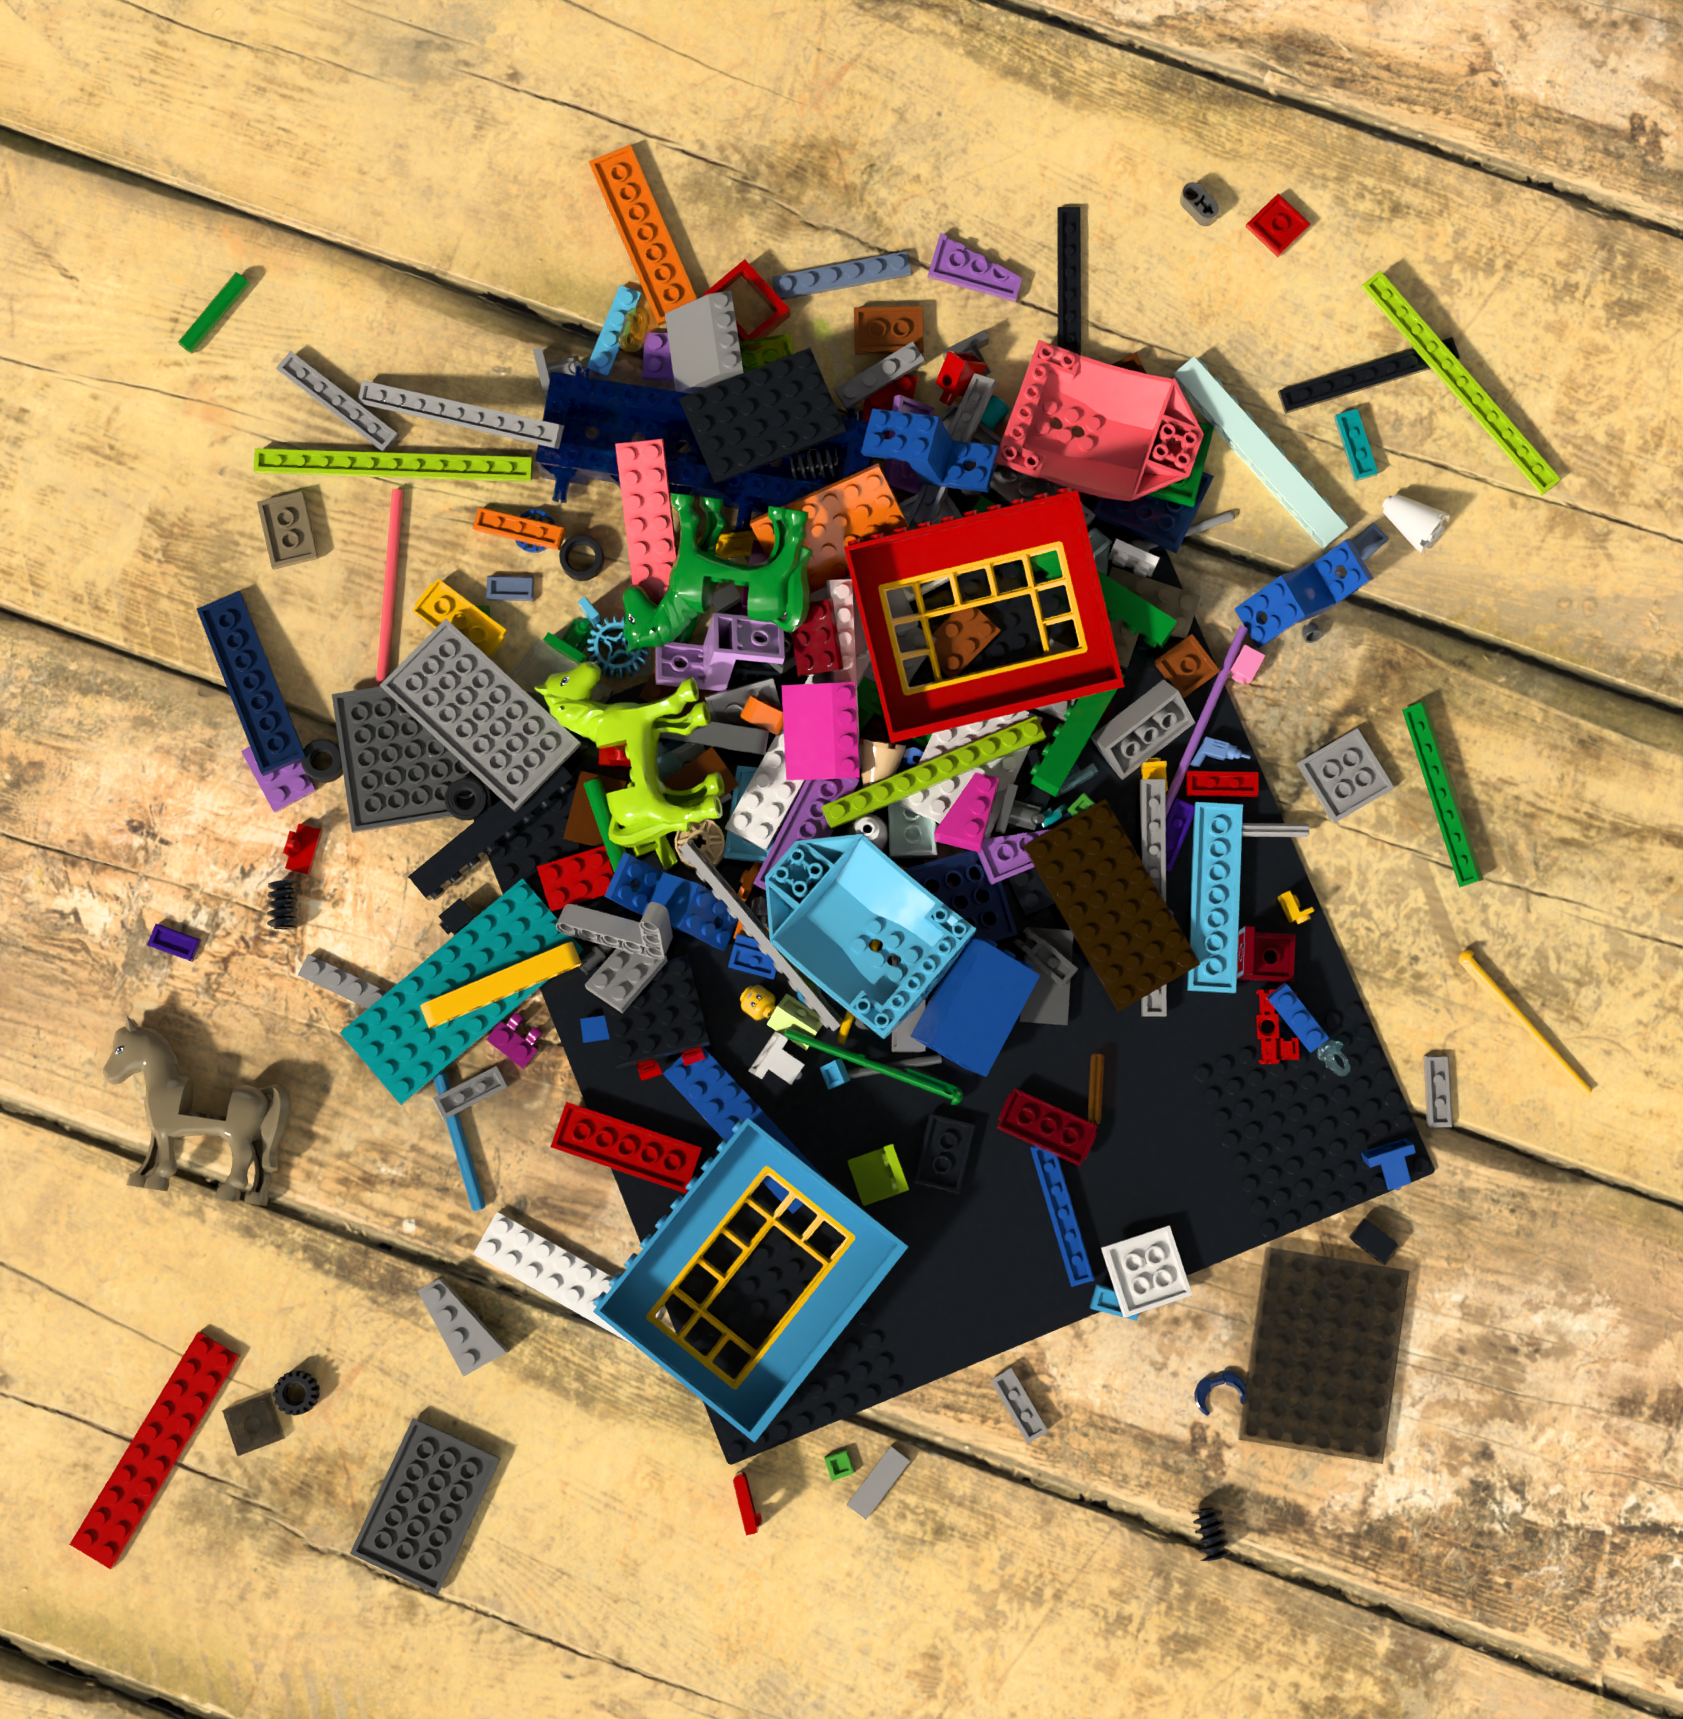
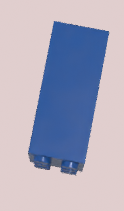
(976, 1005)

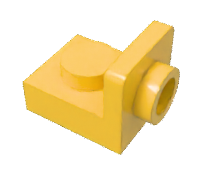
(1154, 769)
(1290, 907)

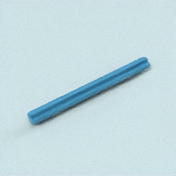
(461, 1150)

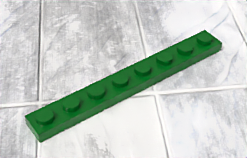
(1442, 794)

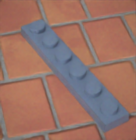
(842, 276)

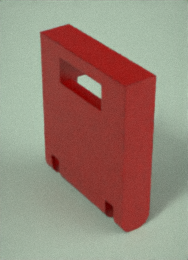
(750, 1519)

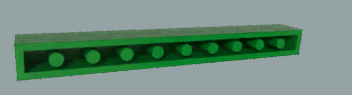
(1119, 601)

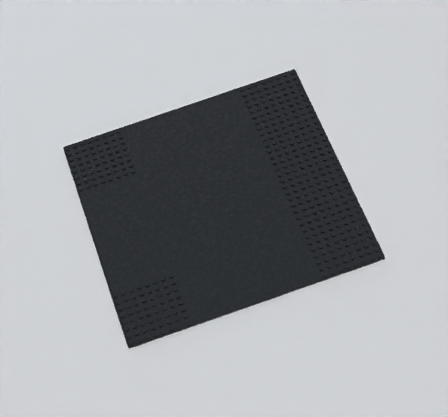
(1187, 1115)

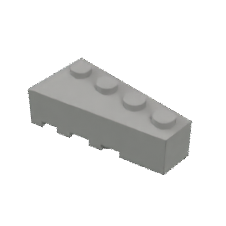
(461, 1329)

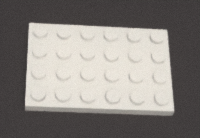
(938, 800)

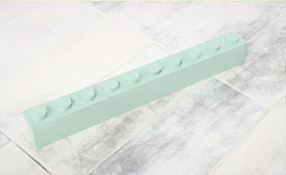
(1259, 453)

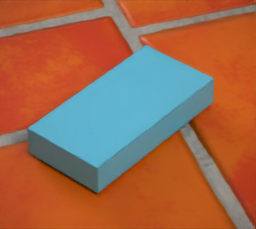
(590, 612)

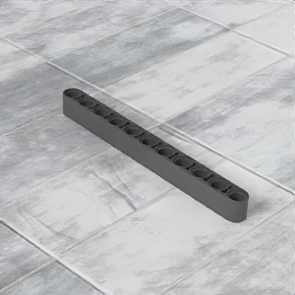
(713, 735)

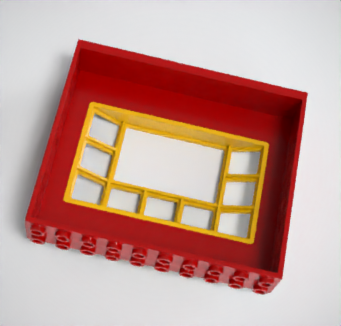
(967, 546)

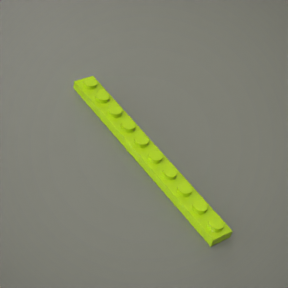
(933, 772)

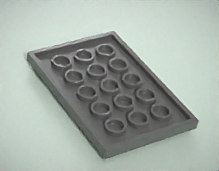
(425, 1506)

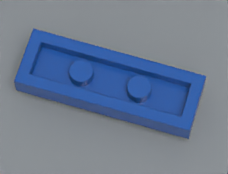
(1297, 1017)

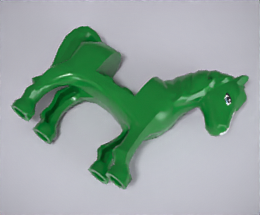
(774, 585)

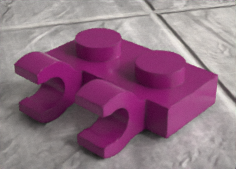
(512, 1044)

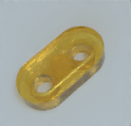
(633, 330)

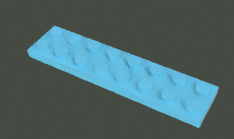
(1215, 896)

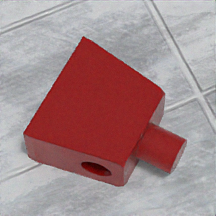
(957, 374)

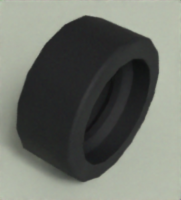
(586, 540)

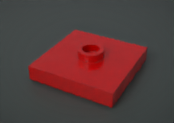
(1278, 225)

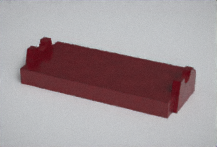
(1047, 1127)

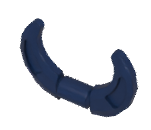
(1203, 1388)

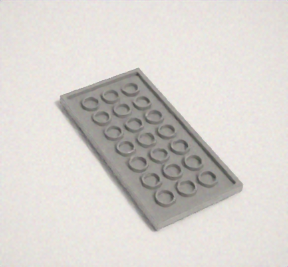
(480, 715)

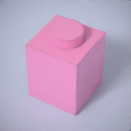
(1246, 665)

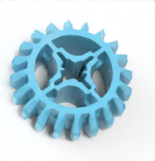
(614, 656)

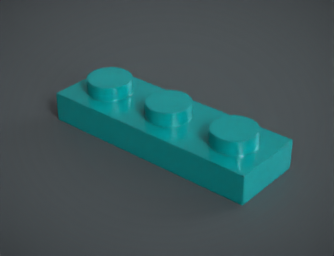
(1356, 445)

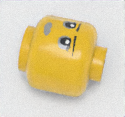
(758, 1002)

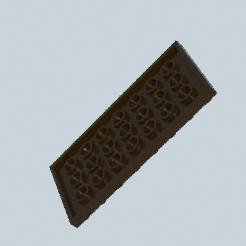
(1111, 905)

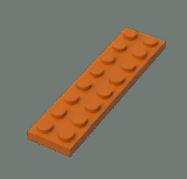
(642, 231)

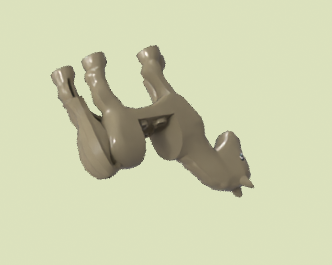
(251, 1125)

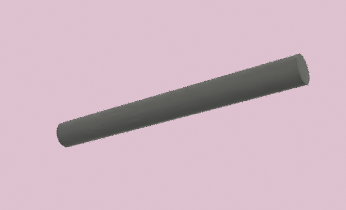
(900, 1065)

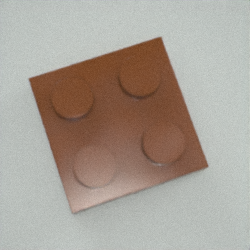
(1187, 666)

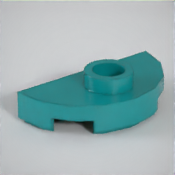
(1051, 816)

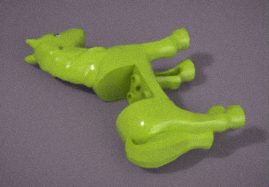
(650, 806)

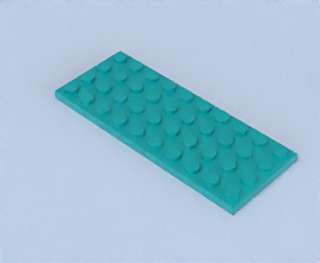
(394, 1032)

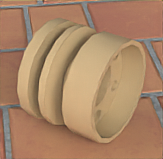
(711, 836)

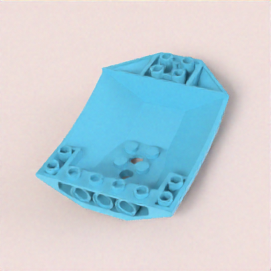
(839, 896)

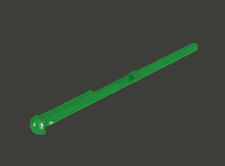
(910, 1076)

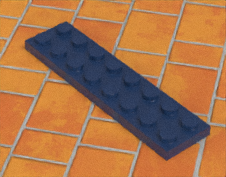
(251, 683)

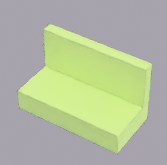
(796, 1016)

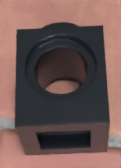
(456, 917)

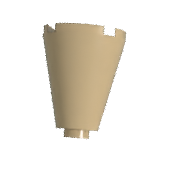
(879, 760)

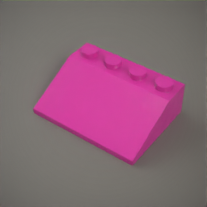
(820, 731)

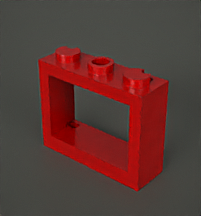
(781, 310)

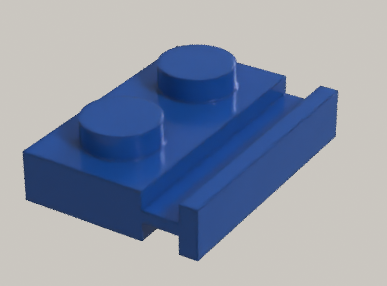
(749, 958)

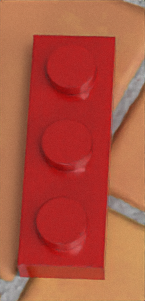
(1222, 783)

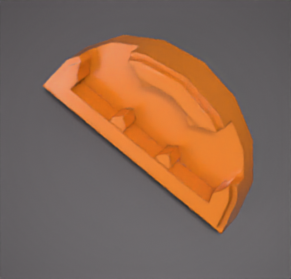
(747, 881)

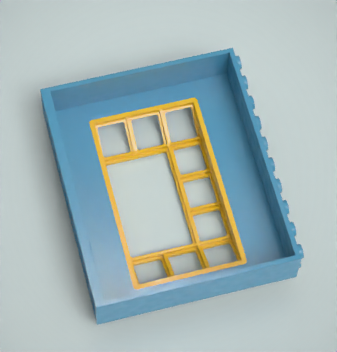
(690, 1230)

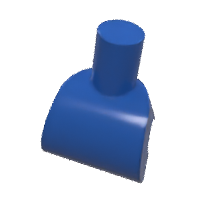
(908, 757)

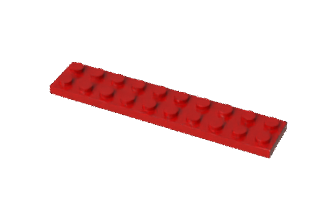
(154, 1450)

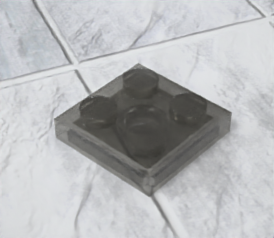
(253, 1424)

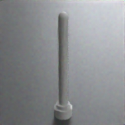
(1195, 528)

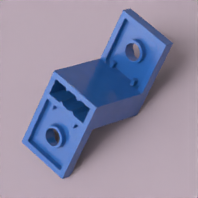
(930, 450)
(1304, 593)
(689, 904)

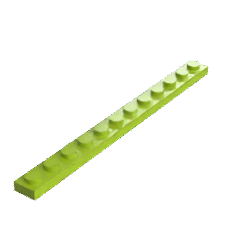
(1460, 383)
(393, 465)

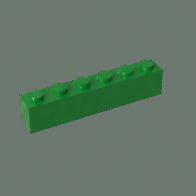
(1070, 741)

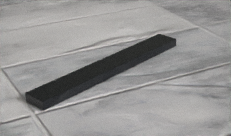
(1069, 279)
(1356, 379)

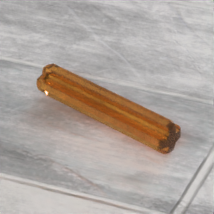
(1095, 1088)

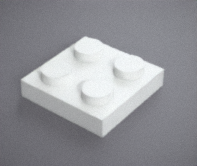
(1134, 558)

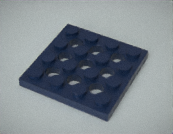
(995, 902)

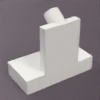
(777, 1060)

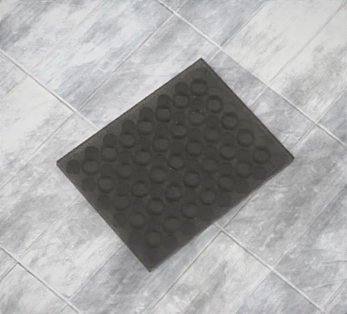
(1323, 1355)

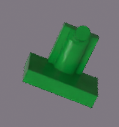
(573, 641)

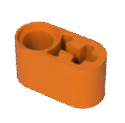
(763, 714)

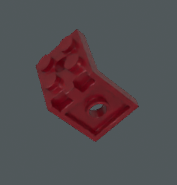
(1251, 956)

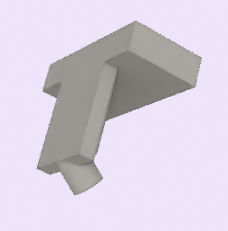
(564, 366)

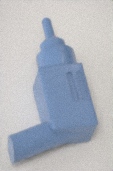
(1216, 749)

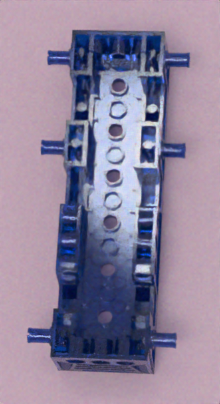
(656, 413)

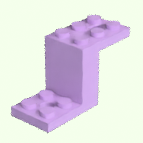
(727, 639)

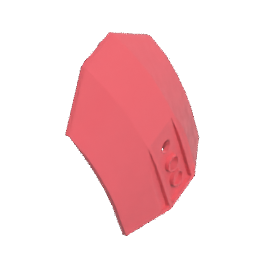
(1132, 422)

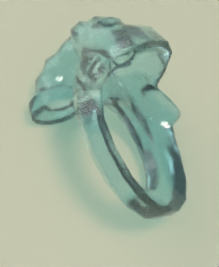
(1326, 1053)

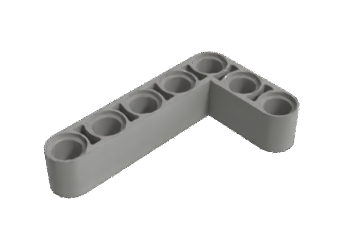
(647, 938)

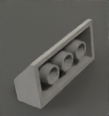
(1143, 729)

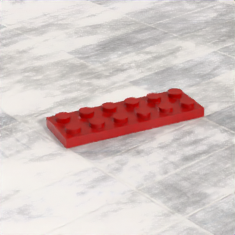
(626, 1147)

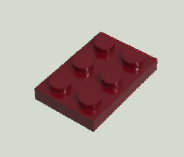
(817, 641)

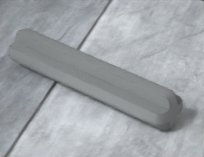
(1275, 830)

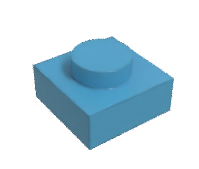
(834, 1073)

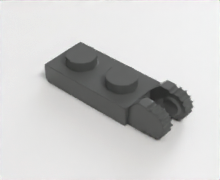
(1047, 958)

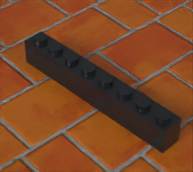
(484, 837)

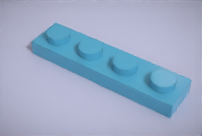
(607, 345)

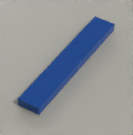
(1062, 1217)

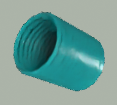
(994, 412)

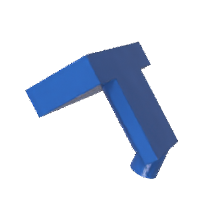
(1392, 1162)

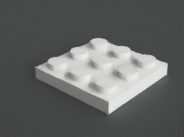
(1146, 1271)

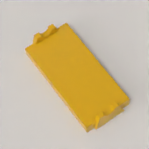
(443, 603)

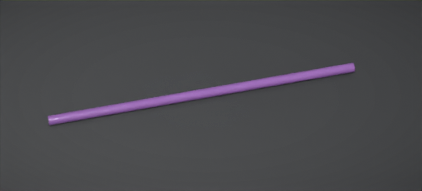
(1204, 718)

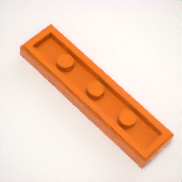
(519, 528)

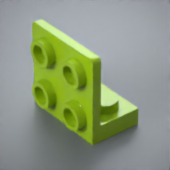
(878, 1175)

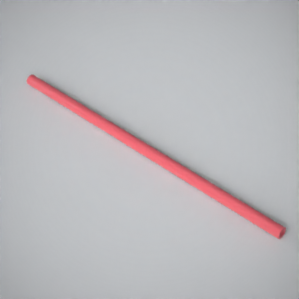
(389, 586)

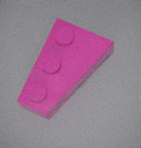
(970, 814)

